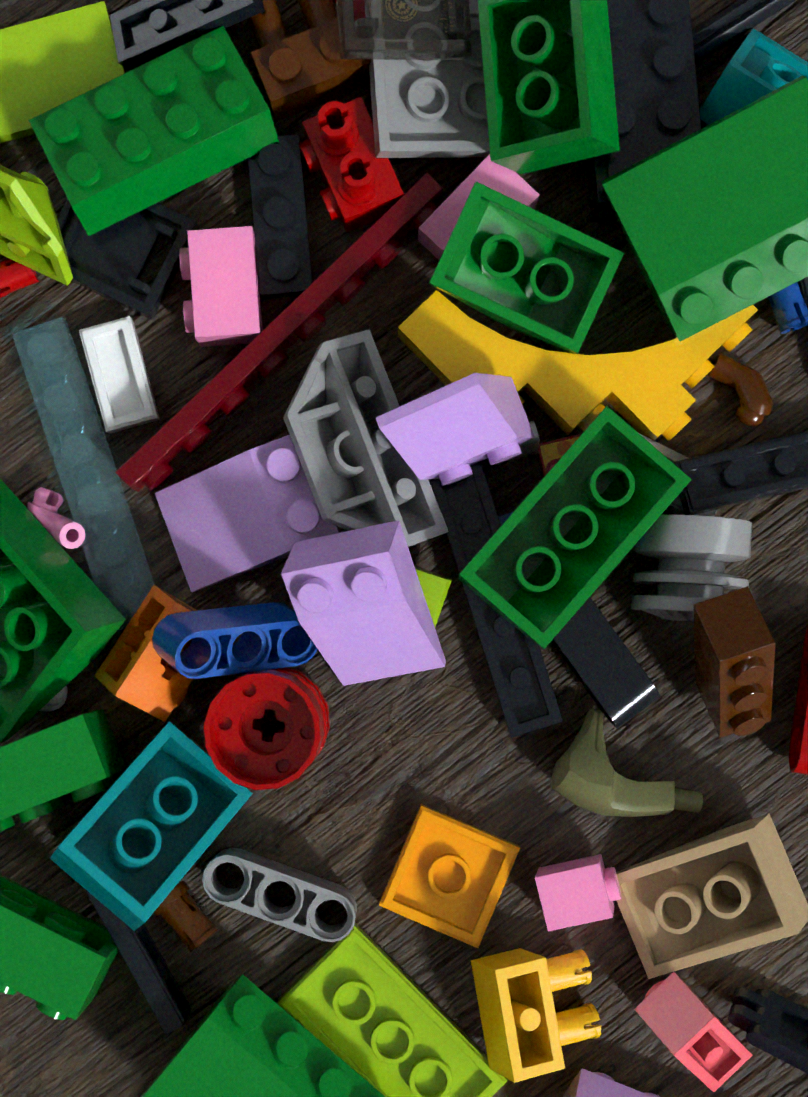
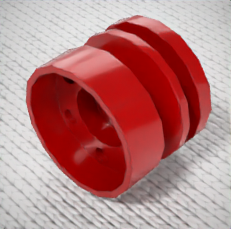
(243, 745)

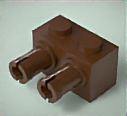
(303, 67)

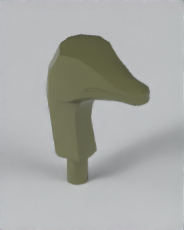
(589, 781)

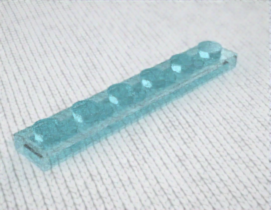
(85, 464)

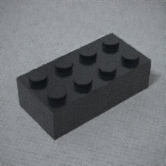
(652, 88)

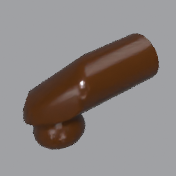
(749, 386)

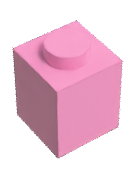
(577, 892)

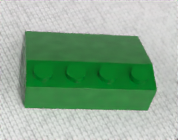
(721, 211)
(49, 616)
(255, 1050)

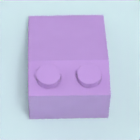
(241, 514)
(363, 603)

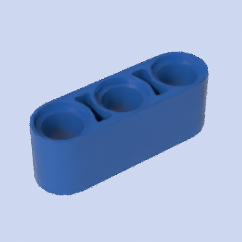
(215, 631)

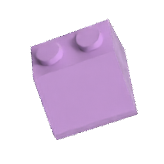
(459, 427)

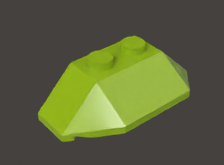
(30, 226)

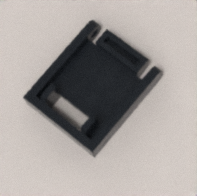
(117, 255)

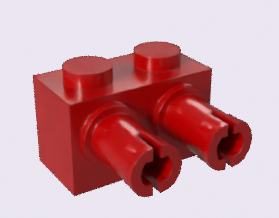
(343, 151)

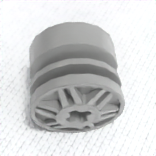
(690, 562)

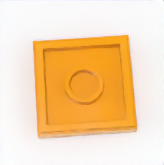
(449, 876)

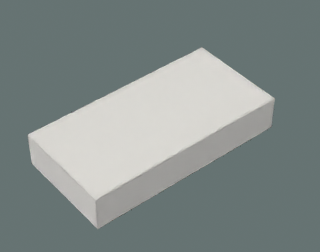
(119, 374)

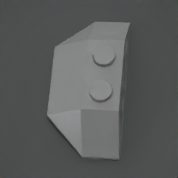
(344, 453)

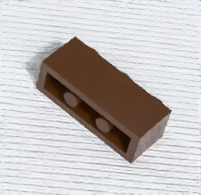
(734, 662)

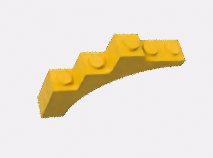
(571, 386)

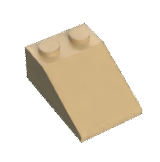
(712, 897)

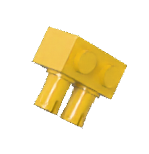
(519, 1011)

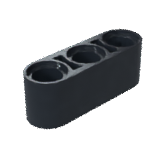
(605, 665)

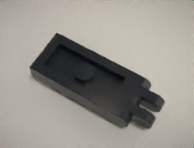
(772, 1024)

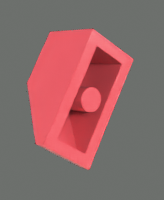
(692, 1031)

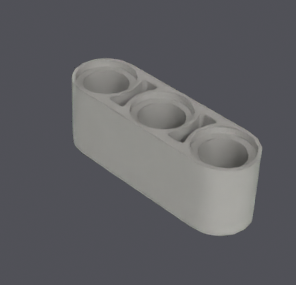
(253, 896)

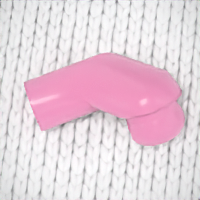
(62, 529)

